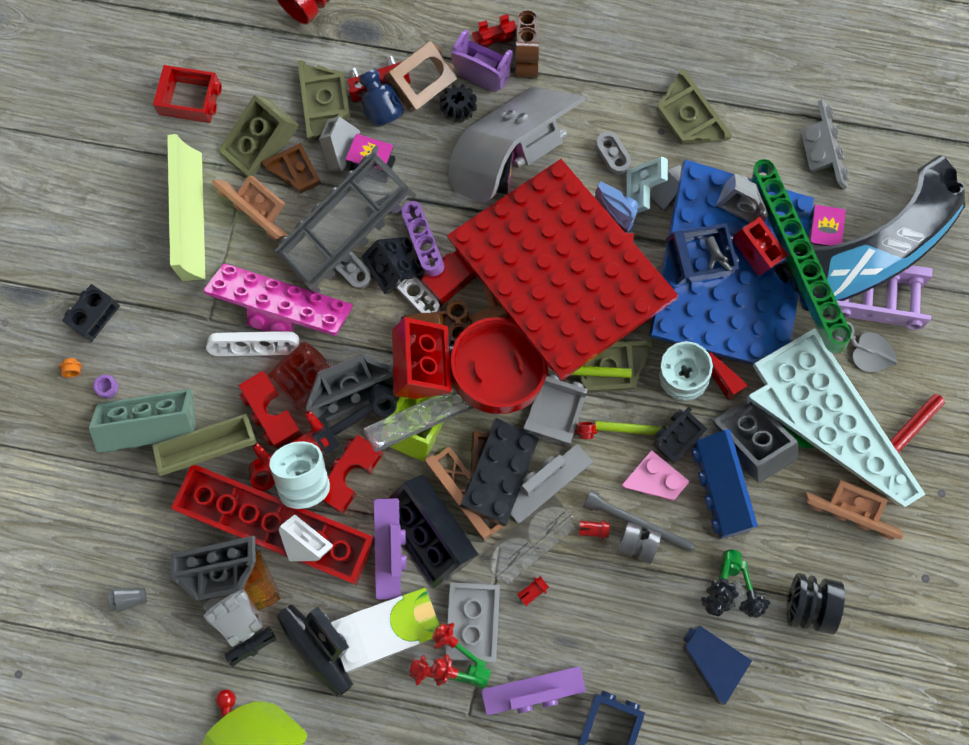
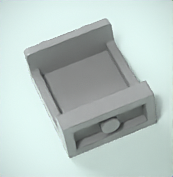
(556, 411)

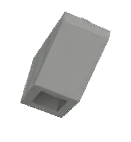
(336, 142)

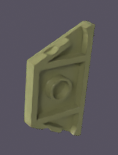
(322, 97)
(690, 114)
(619, 355)

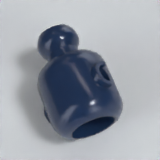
(380, 101)

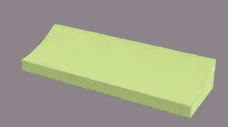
(186, 210)

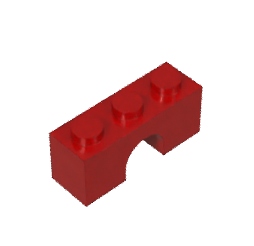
(258, 393)
(357, 455)

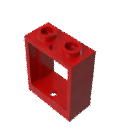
(170, 76)

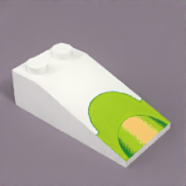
(386, 629)

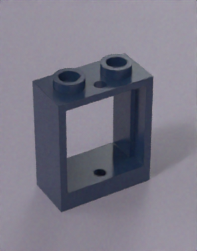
(680, 257)
(609, 699)

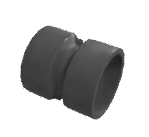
(639, 543)

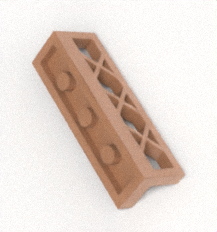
(456, 493)

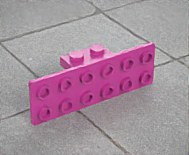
(276, 304)

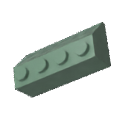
(142, 420)

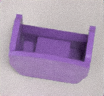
(480, 63)

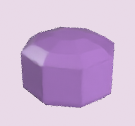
(105, 386)

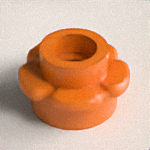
(70, 368)

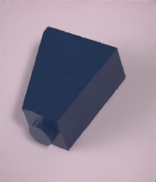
(716, 662)

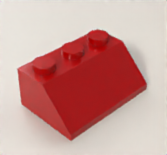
(420, 359)

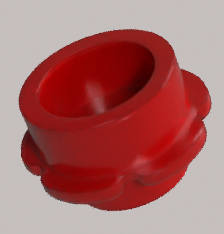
(586, 430)

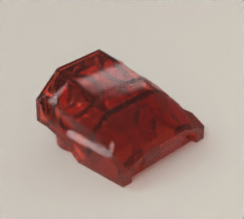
(298, 372)

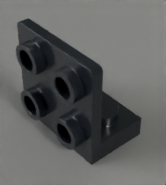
(392, 262)

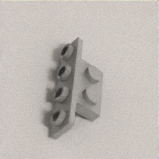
(822, 145)
(548, 481)

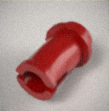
(597, 529)
(533, 590)

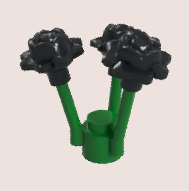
(722, 593)

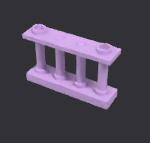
(913, 276)

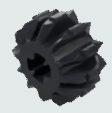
(451, 107)

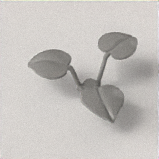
(871, 351)

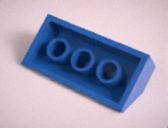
(724, 485)

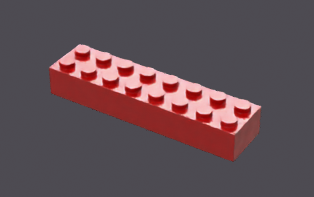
(254, 513)

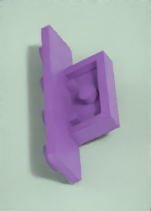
(388, 548)
(534, 690)

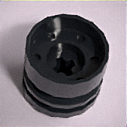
(815, 603)

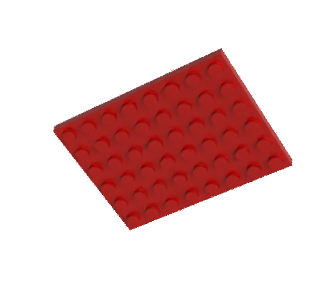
(562, 268)

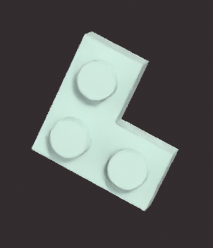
(643, 177)

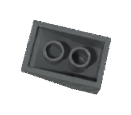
(758, 440)

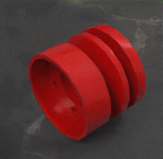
(302, 10)

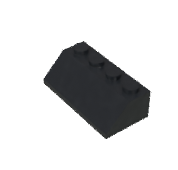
(431, 532)

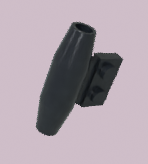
(317, 646)

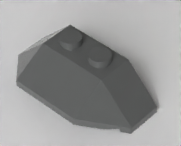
(347, 386)
(215, 568)

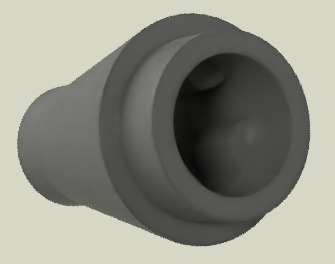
(125, 598)

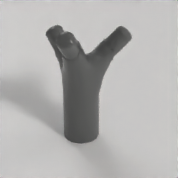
(716, 254)

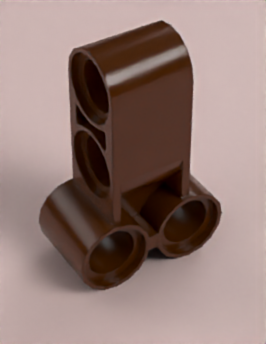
(527, 46)
(454, 324)

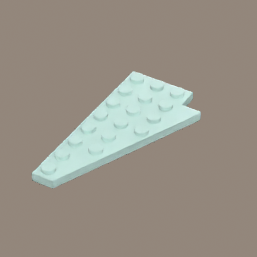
(821, 405)

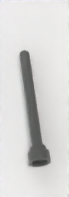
(595, 502)

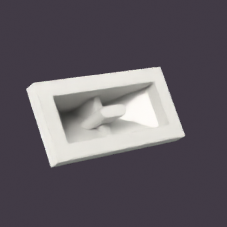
(302, 541)

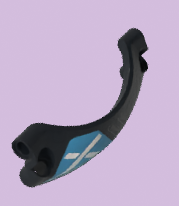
(896, 246)

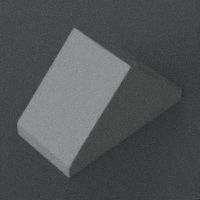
(665, 193)

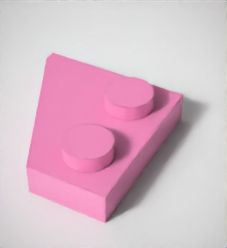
(656, 478)

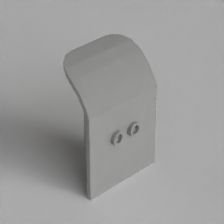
(522, 124)

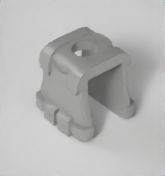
(233, 616)

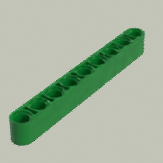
(801, 264)

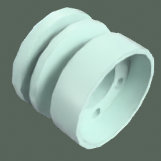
(693, 361)
(300, 475)

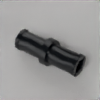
(250, 646)

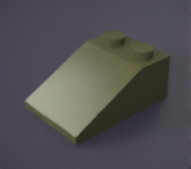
(258, 135)

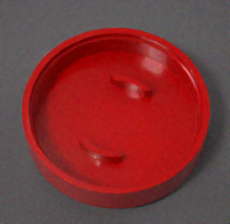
(496, 367)

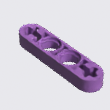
(422, 238)

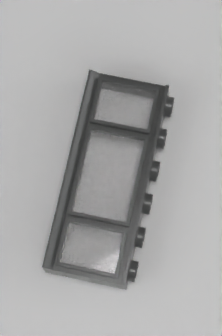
(343, 221)

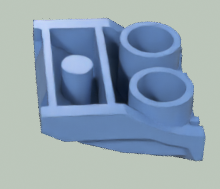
(620, 207)

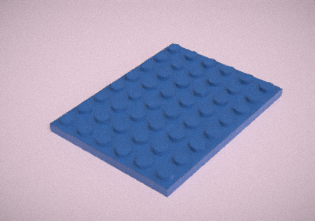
(734, 314)

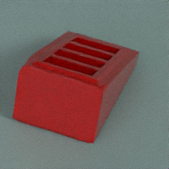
(726, 379)

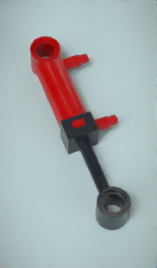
(322, 434)

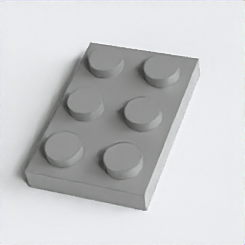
(475, 616)

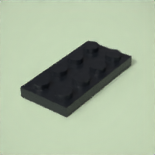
(499, 472)

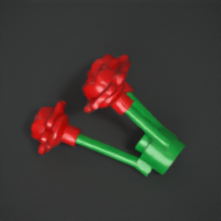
(442, 669)

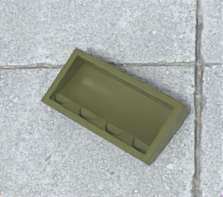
(203, 444)

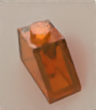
(261, 585)

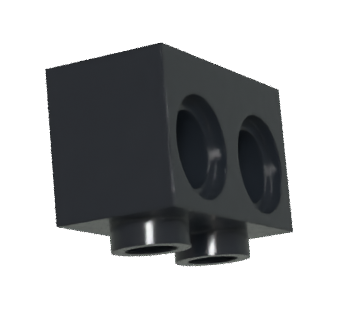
(95, 316)

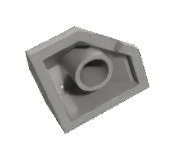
(742, 199)

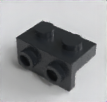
(679, 435)

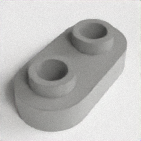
(614, 154)
(353, 270)

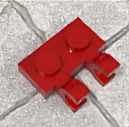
(503, 32)

